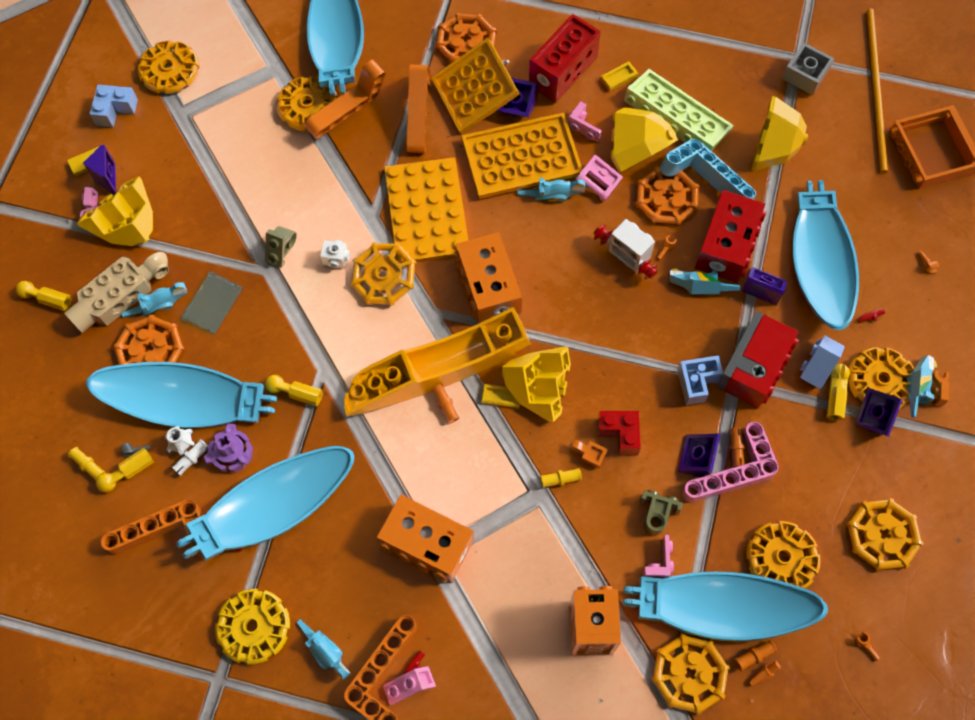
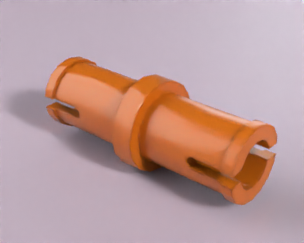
(445, 403)
(737, 447)
(755, 655)

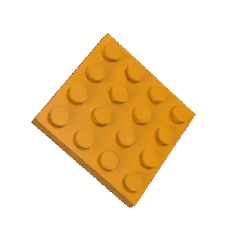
(475, 85)

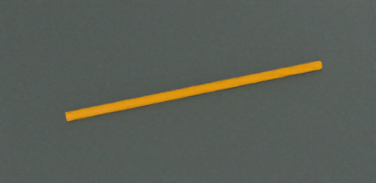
(877, 91)

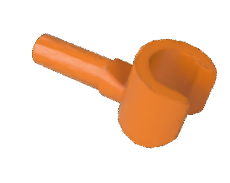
(667, 246)
(930, 267)
(868, 647)

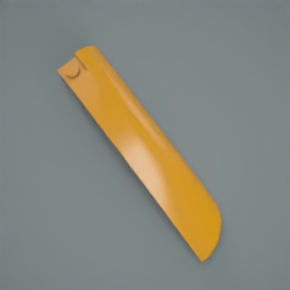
(443, 361)

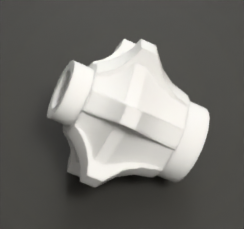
(179, 440)

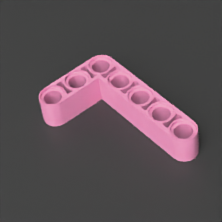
(737, 473)

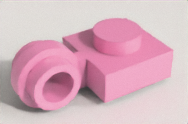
(89, 199)

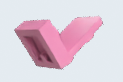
(577, 123)
(656, 570)
(409, 684)

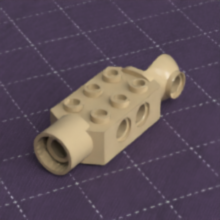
(115, 290)

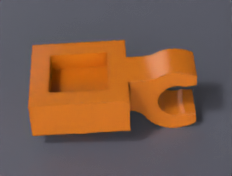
(941, 391)
(592, 453)

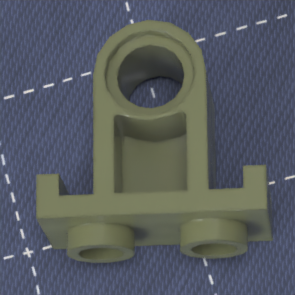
(278, 245)
(659, 510)

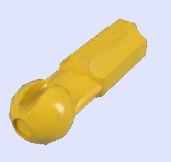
(45, 295)
(295, 390)
(838, 393)
(127, 468)

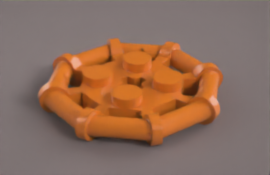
(462, 31)
(665, 206)
(148, 337)

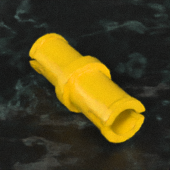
(85, 463)
(560, 478)

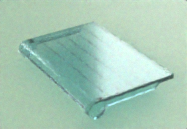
(212, 302)

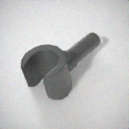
(128, 450)

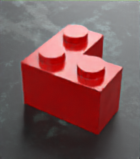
(624, 426)

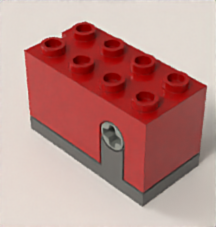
(759, 360)

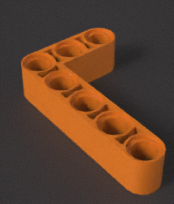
(348, 103)
(417, 107)
(141, 527)
(379, 671)

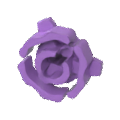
(229, 449)

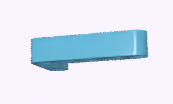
(708, 165)

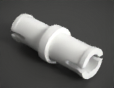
(190, 457)

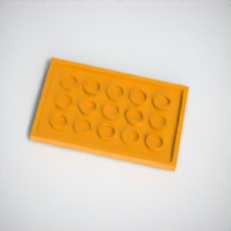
(520, 154)
(426, 208)

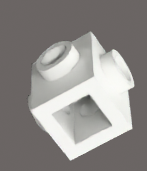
(334, 253)

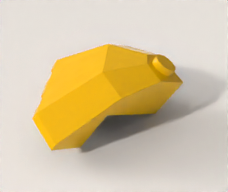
(638, 136)
(780, 136)
(122, 217)
(539, 381)

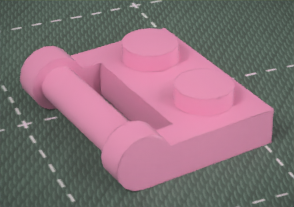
(603, 174)

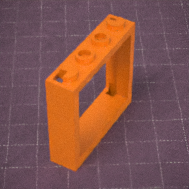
(958, 133)

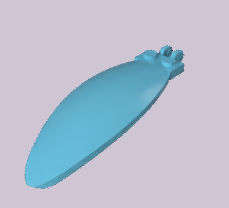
(335, 40)
(825, 257)
(179, 394)
(269, 502)
(727, 605)

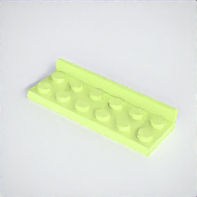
(681, 111)

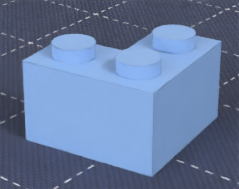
(109, 102)
(824, 358)
(695, 375)

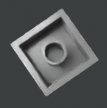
(808, 68)

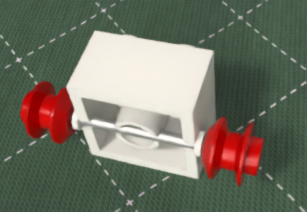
(629, 246)

